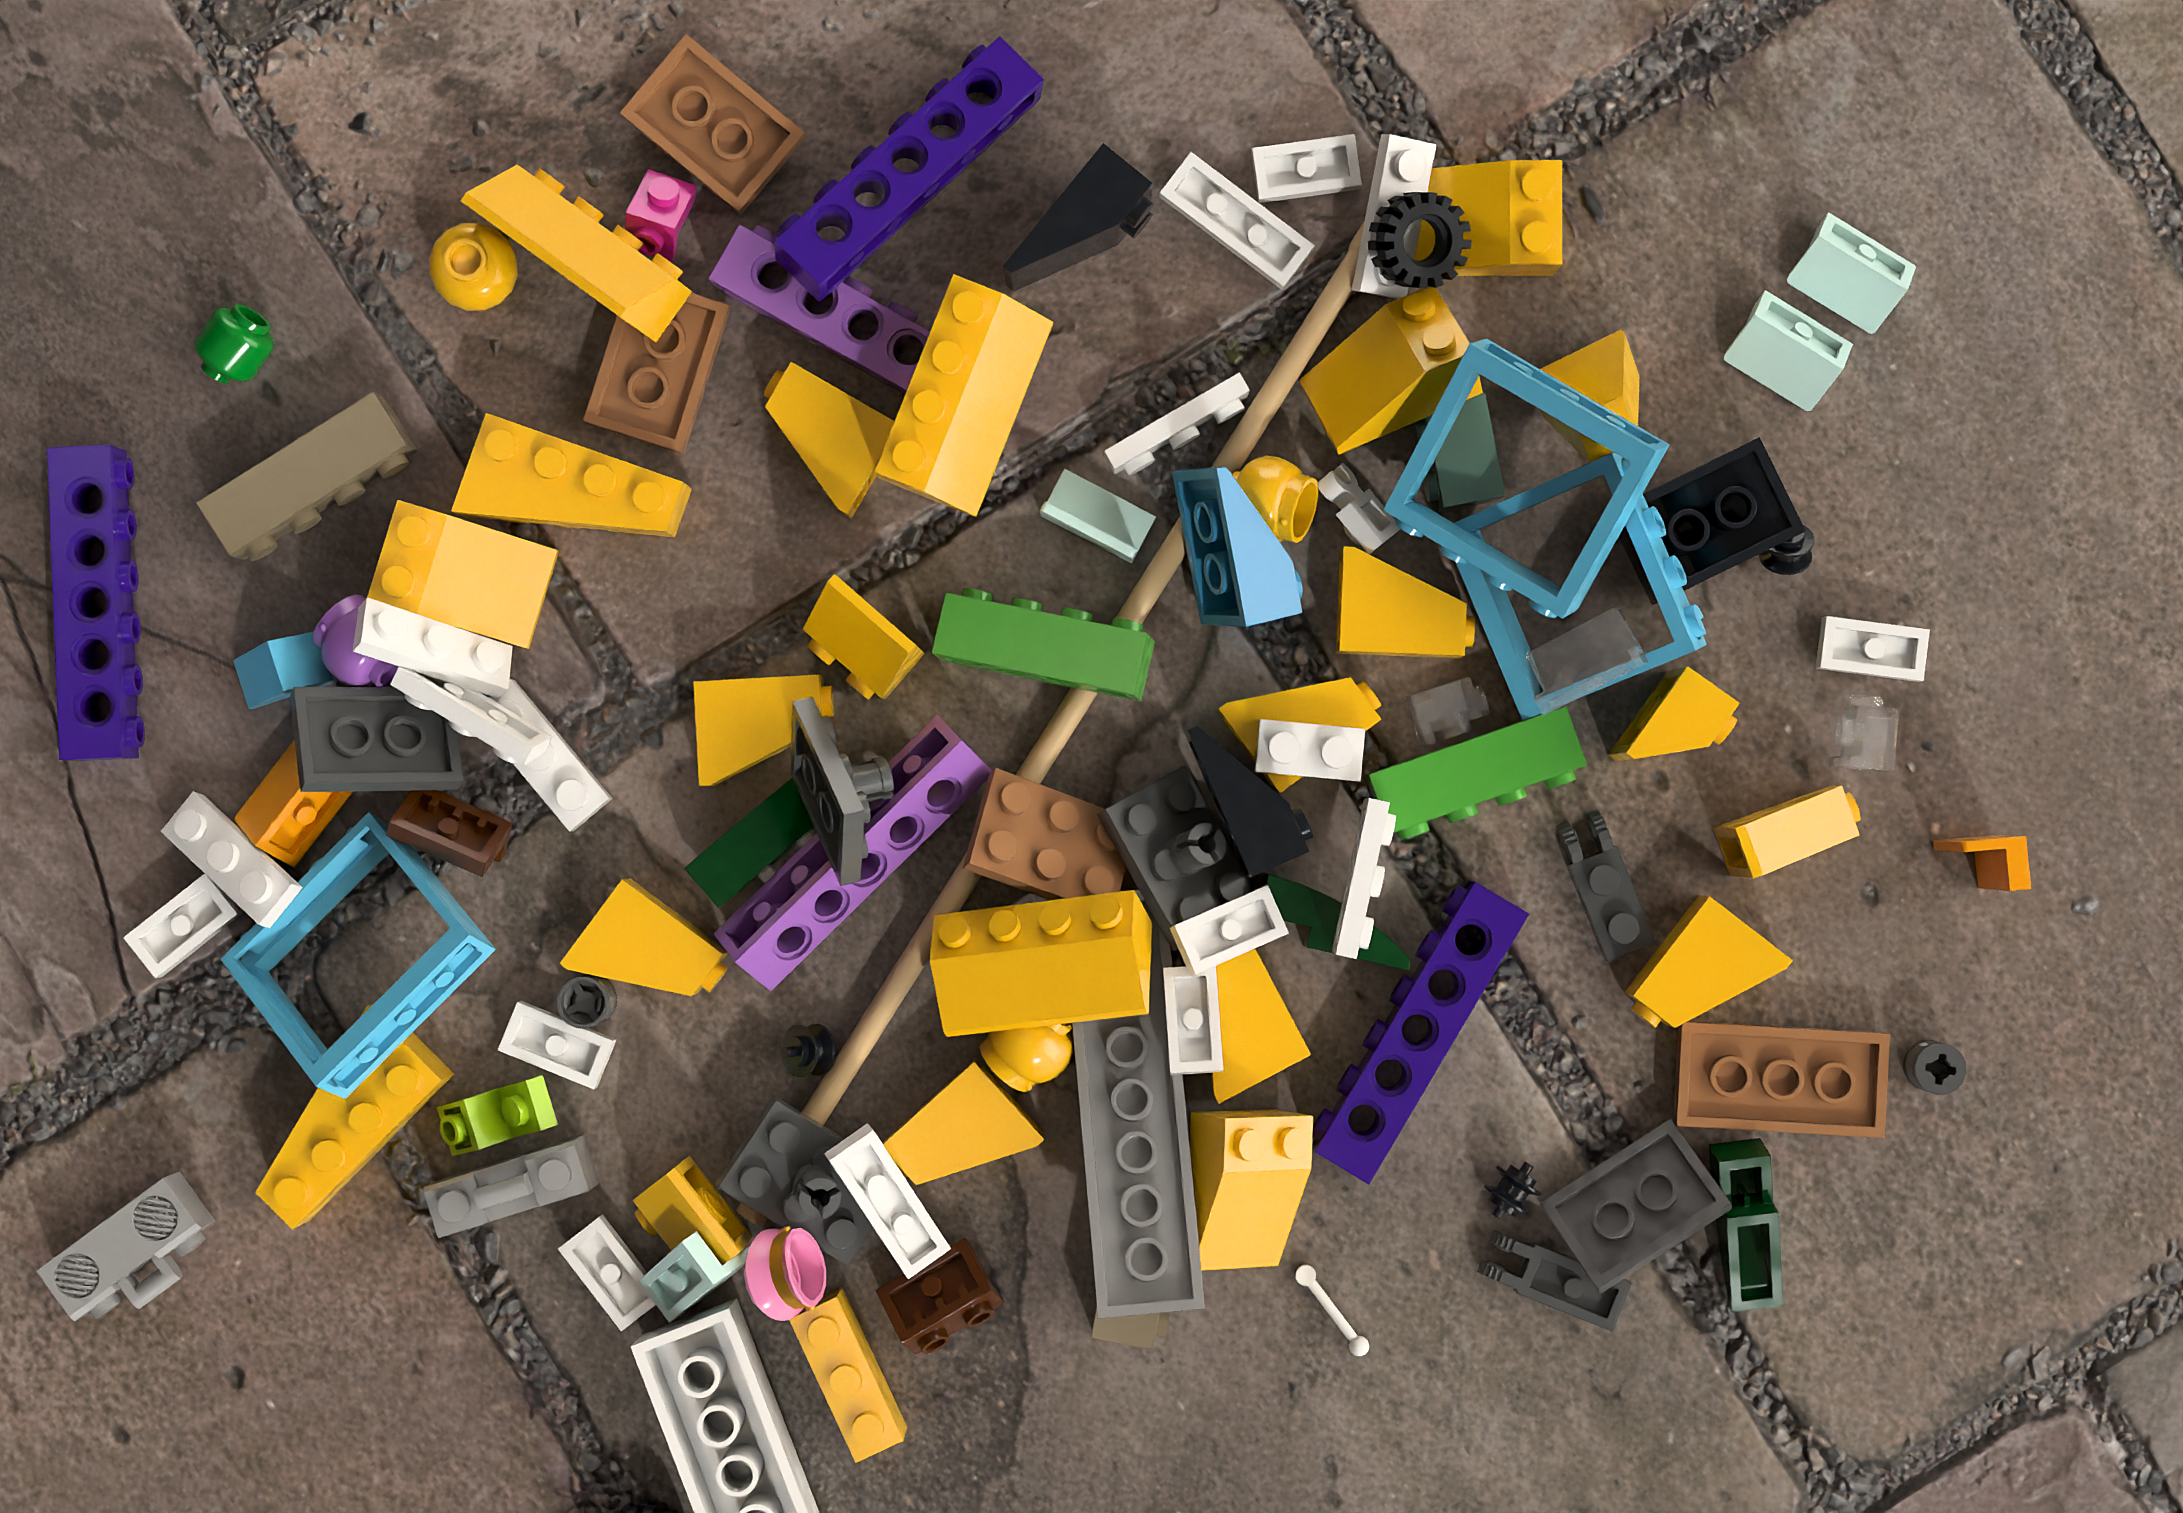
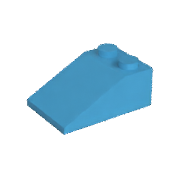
(1232, 554)

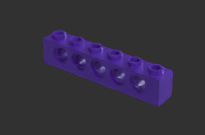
(824, 264)
(71, 477)
(1365, 1150)

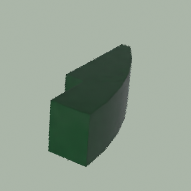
(752, 845)
(1321, 915)
(1751, 1228)

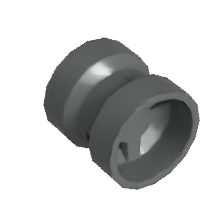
(578, 1005)

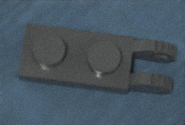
(1606, 891)
(1557, 1282)

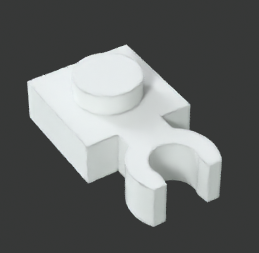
(1360, 511)

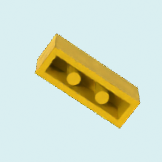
(849, 1376)

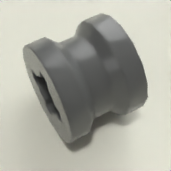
(1922, 1065)

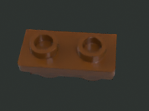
(450, 830)
(940, 1299)

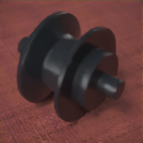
(1790, 556)
(808, 1050)
(1512, 1190)

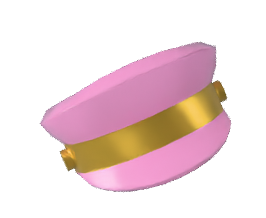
(785, 1272)

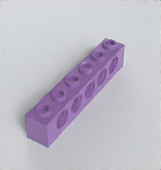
(740, 277)
(804, 896)

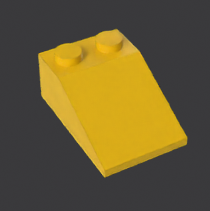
(1511, 216)
(1388, 371)
(463, 574)
(860, 639)
(1247, 1183)

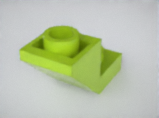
(496, 1116)

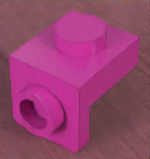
(659, 213)

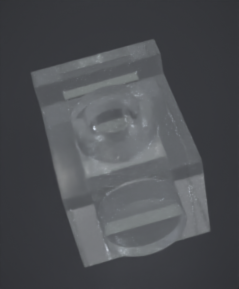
(1446, 709)
(1866, 735)

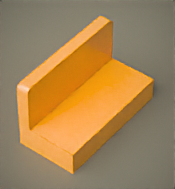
(282, 817)
(1999, 860)

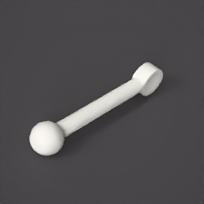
(1306, 1276)

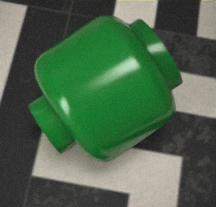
(234, 344)

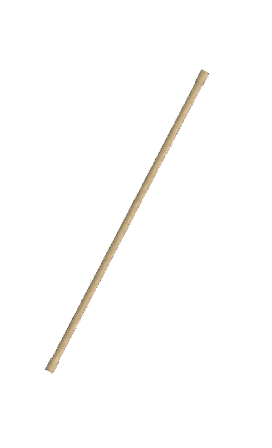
(1078, 701)

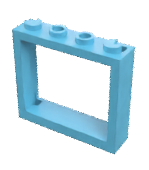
(1569, 407)
(1662, 571)
(401, 1006)

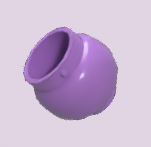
(335, 639)

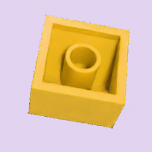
(1677, 717)
(689, 1203)

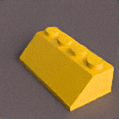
(581, 248)
(964, 396)
(1042, 963)

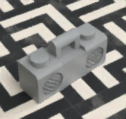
(511, 1186)
(147, 1229)

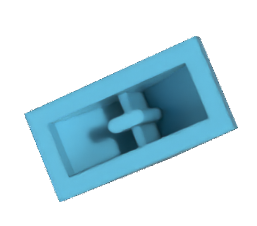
(279, 666)

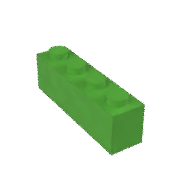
(1044, 645)
(1478, 770)

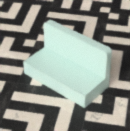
(1852, 274)
(1788, 352)
(1097, 516)
(688, 1276)

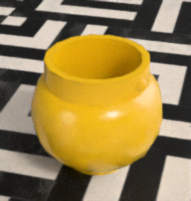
(473, 266)
(1280, 495)
(1028, 1054)

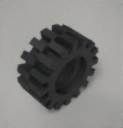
(1447, 247)

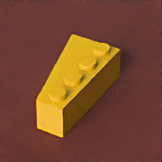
(550, 481)
(343, 1134)

